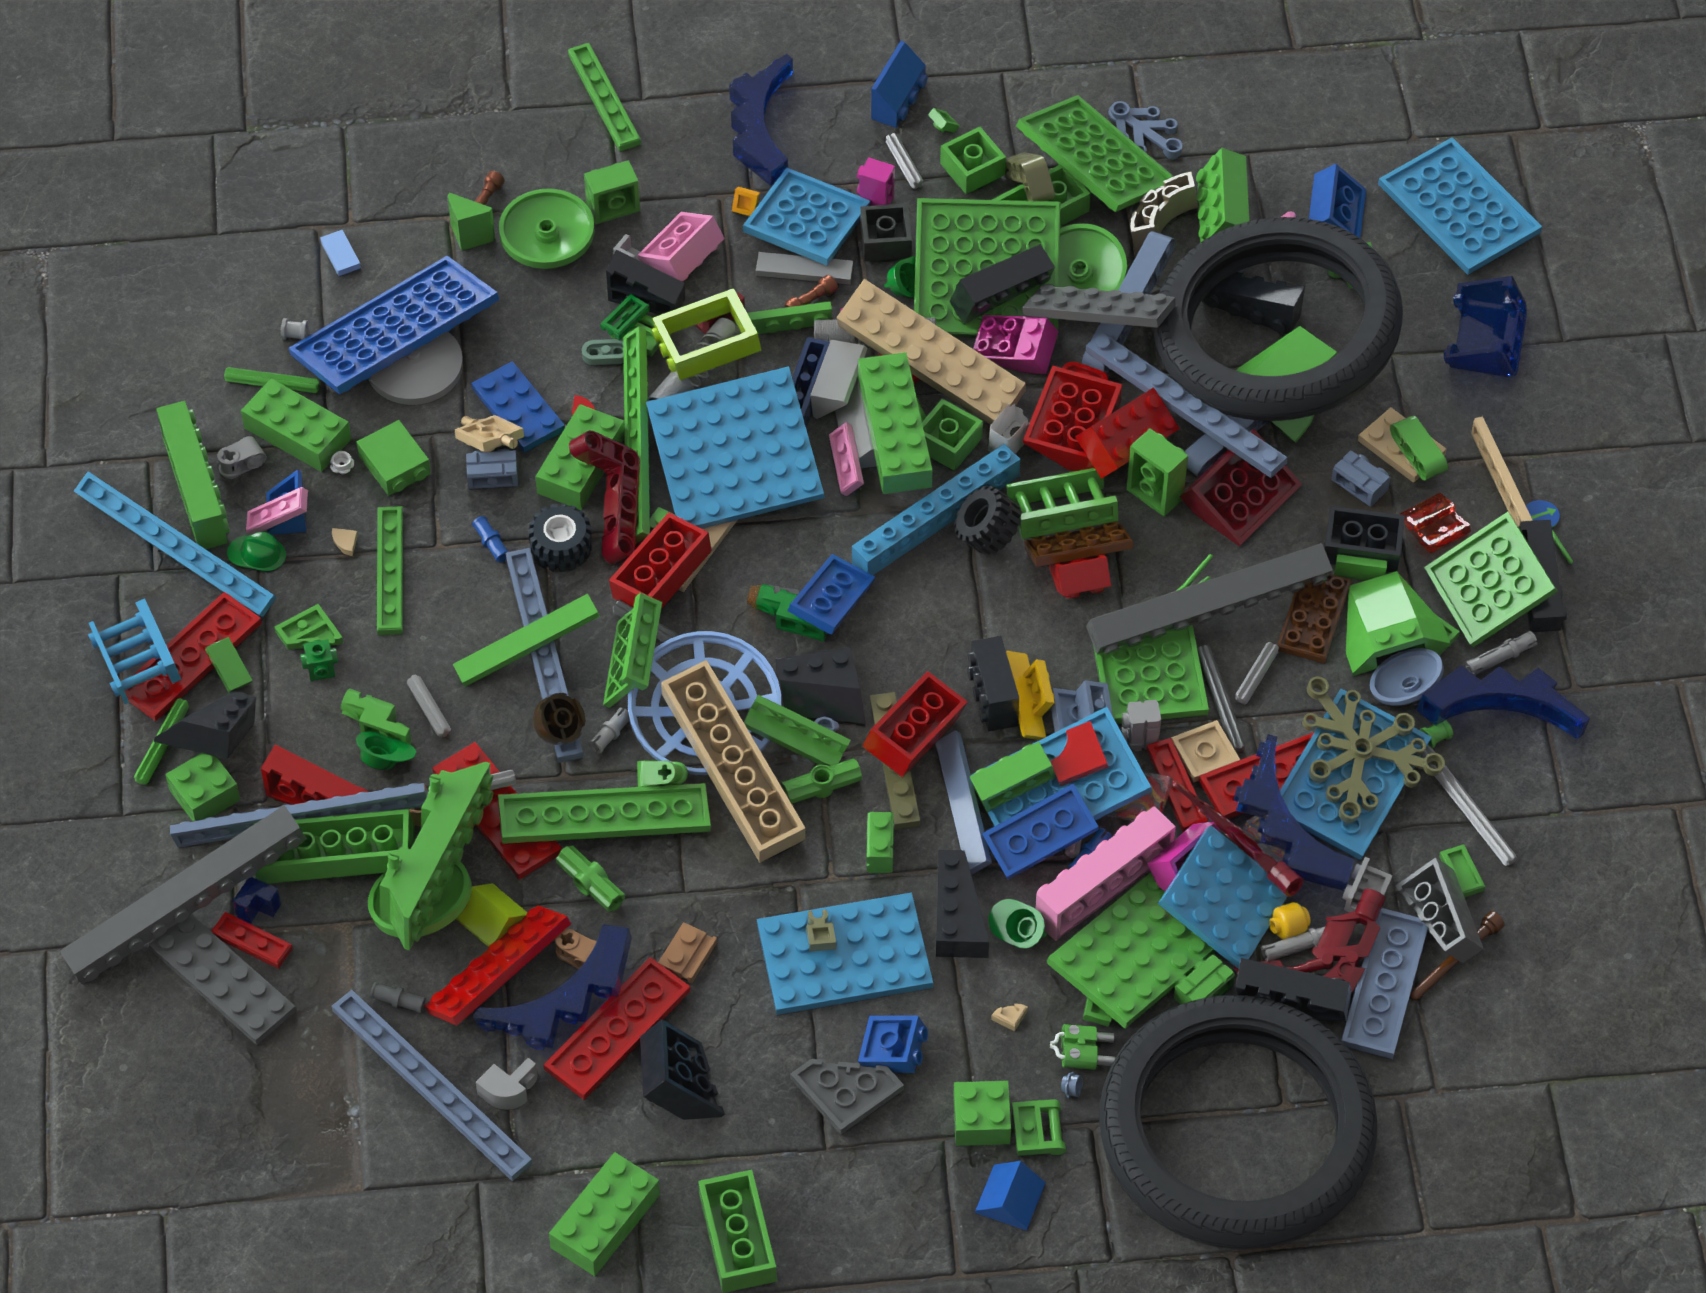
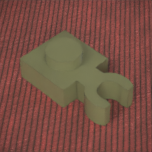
(820, 932)

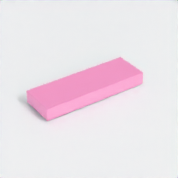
(846, 459)
(277, 511)

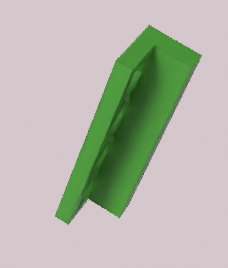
(795, 732)

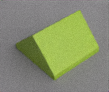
(490, 913)

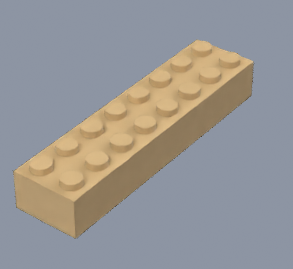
(931, 352)
(733, 761)

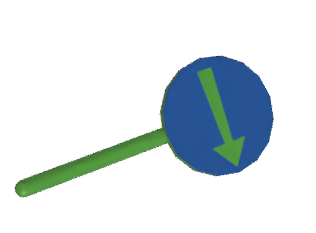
(1545, 511)

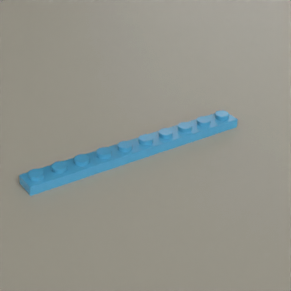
(175, 544)

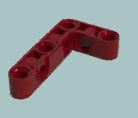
(621, 493)

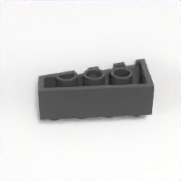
(1442, 907)

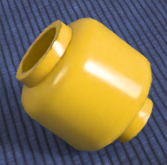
(1289, 920)

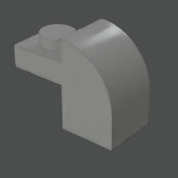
(504, 1090)

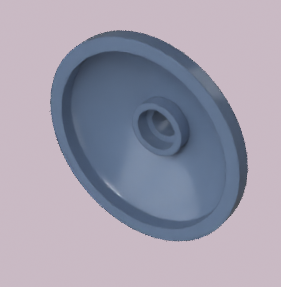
(1406, 676)

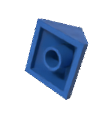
(289, 484)
(1011, 1194)

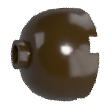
(559, 719)

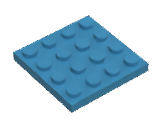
(806, 216)
(1223, 897)

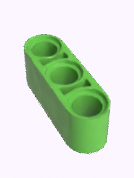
(1418, 447)

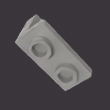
(1365, 878)

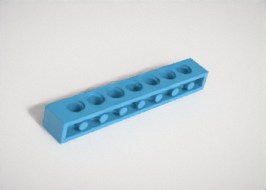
(933, 511)

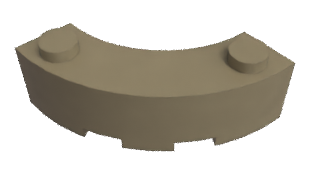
(1162, 206)

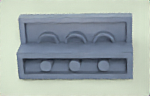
(1075, 705)

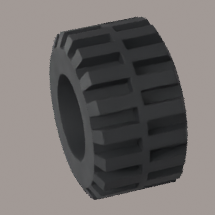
(987, 520)

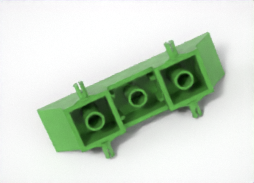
(447, 823)

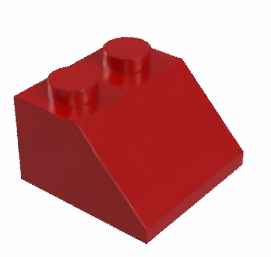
(1081, 575)

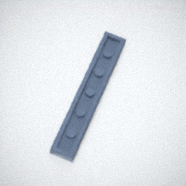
(963, 801)

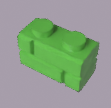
(880, 842)
(1206, 980)

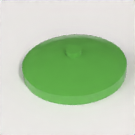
(546, 228)
(1091, 258)
(452, 903)

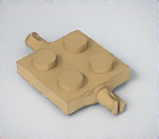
(488, 433)

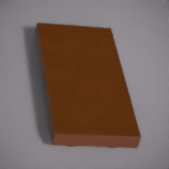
(1078, 544)
(1314, 619)

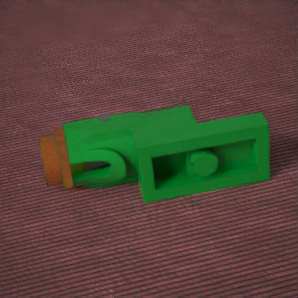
(776, 602)

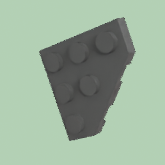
(846, 1090)

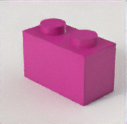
(876, 182)

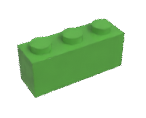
(1012, 776)

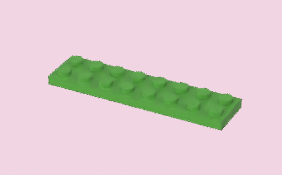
(603, 813)

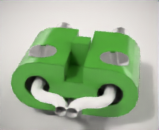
(1081, 1048)

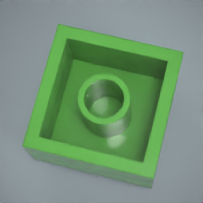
(973, 160)
(612, 192)
(951, 434)
(202, 787)
(982, 1113)

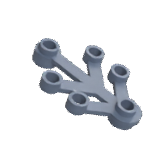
(1122, 113)

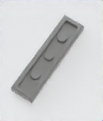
(802, 268)

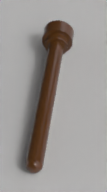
(1490, 924)

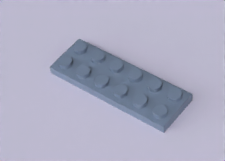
(1385, 985)

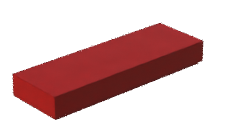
(252, 940)

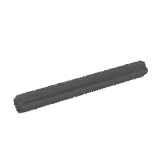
(1221, 698)

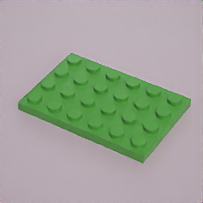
(1094, 152)
(1130, 954)

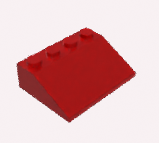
(1067, 408)

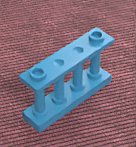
(157, 650)

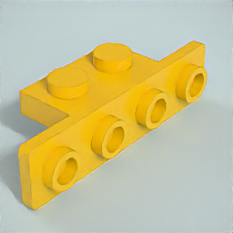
(1034, 693)

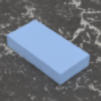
(340, 252)

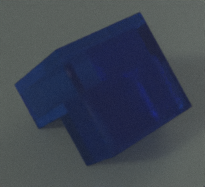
(256, 897)

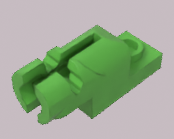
(374, 715)

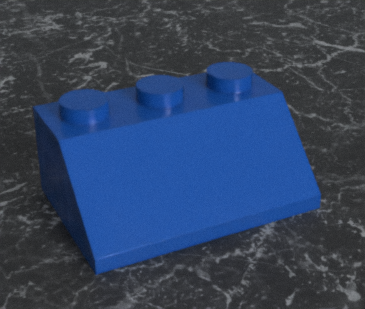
(897, 86)
(1338, 199)

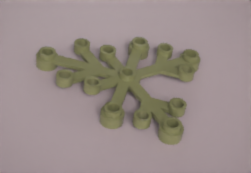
(1343, 724)

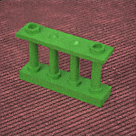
(1064, 517)

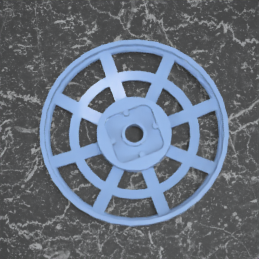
(735, 672)

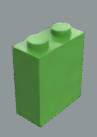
(393, 457)

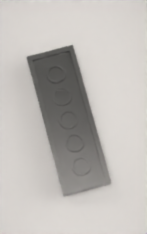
(1099, 306)
(223, 978)

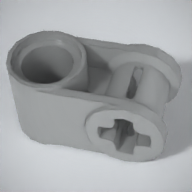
(242, 455)

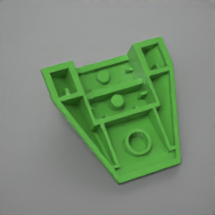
(1287, 356)
(1387, 618)

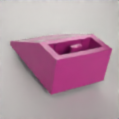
(1017, 342)

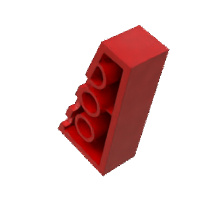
(299, 781)

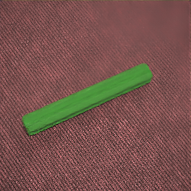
(261, 378)
(156, 749)

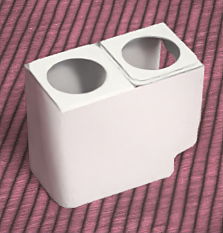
(1008, 419)

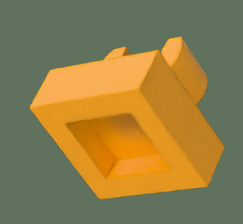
(745, 201)

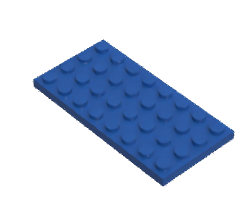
(393, 324)

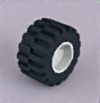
(560, 537)

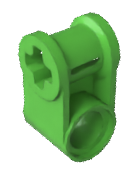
(659, 773)

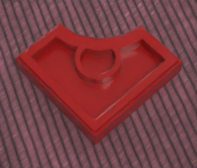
(1081, 755)

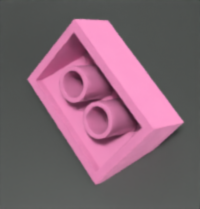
(682, 245)

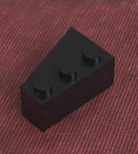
(630, 276)

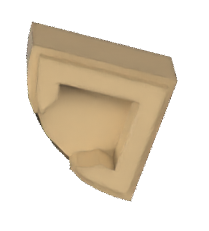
(345, 540)
(1010, 1015)

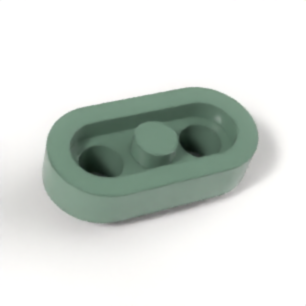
(603, 352)

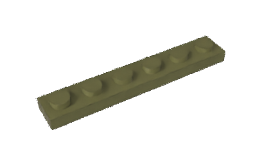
(899, 789)

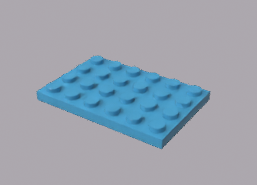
(1460, 205)
(1383, 778)
(1100, 791)
(874, 955)

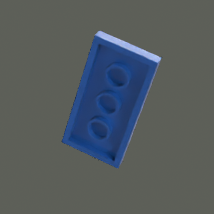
(514, 398)
(831, 594)
(1040, 831)

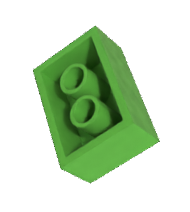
(1157, 472)

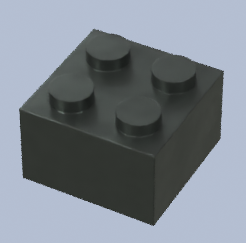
(885, 232)

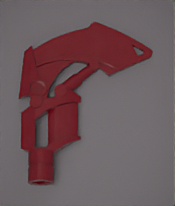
(1277, 872)
(1335, 937)

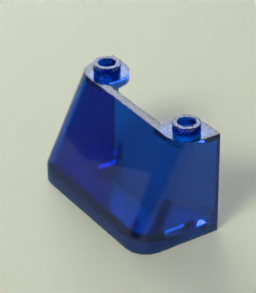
(1489, 327)

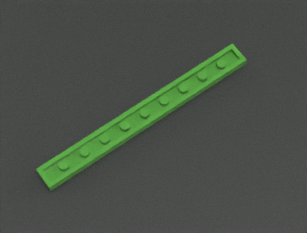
(637, 419)

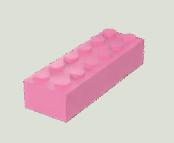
(1103, 873)

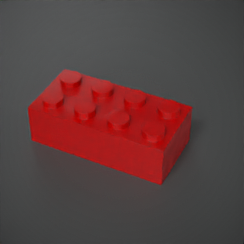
(1110, 439)
(661, 561)
(914, 724)

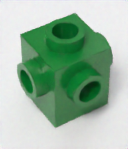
(319, 659)

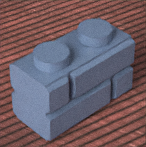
(492, 469)
(1361, 478)

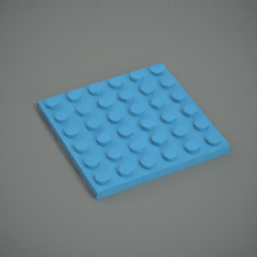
(735, 449)

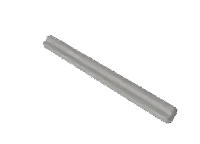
(1473, 813)

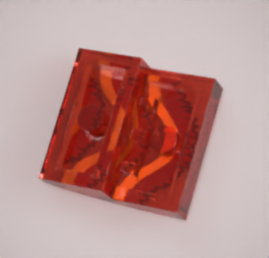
(1435, 522)

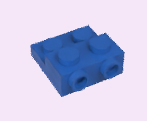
(893, 1043)

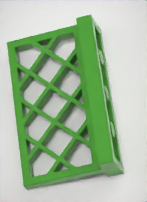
(633, 649)

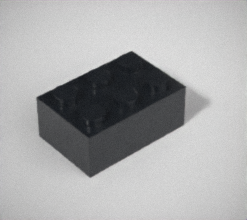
(1364, 535)
(993, 683)

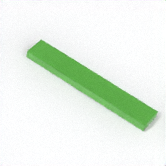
(604, 97)
(390, 571)
(526, 640)

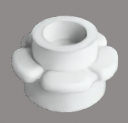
(341, 458)

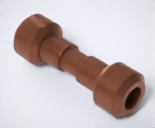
(493, 182)
(826, 286)

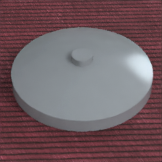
(423, 374)

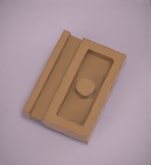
(688, 952)

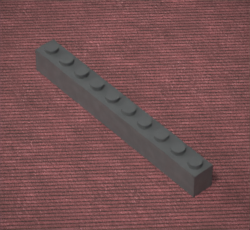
(1209, 598)
(183, 895)

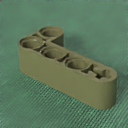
(1033, 173)

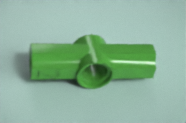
(835, 777)
(590, 878)

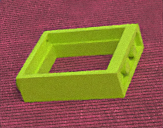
(712, 355)

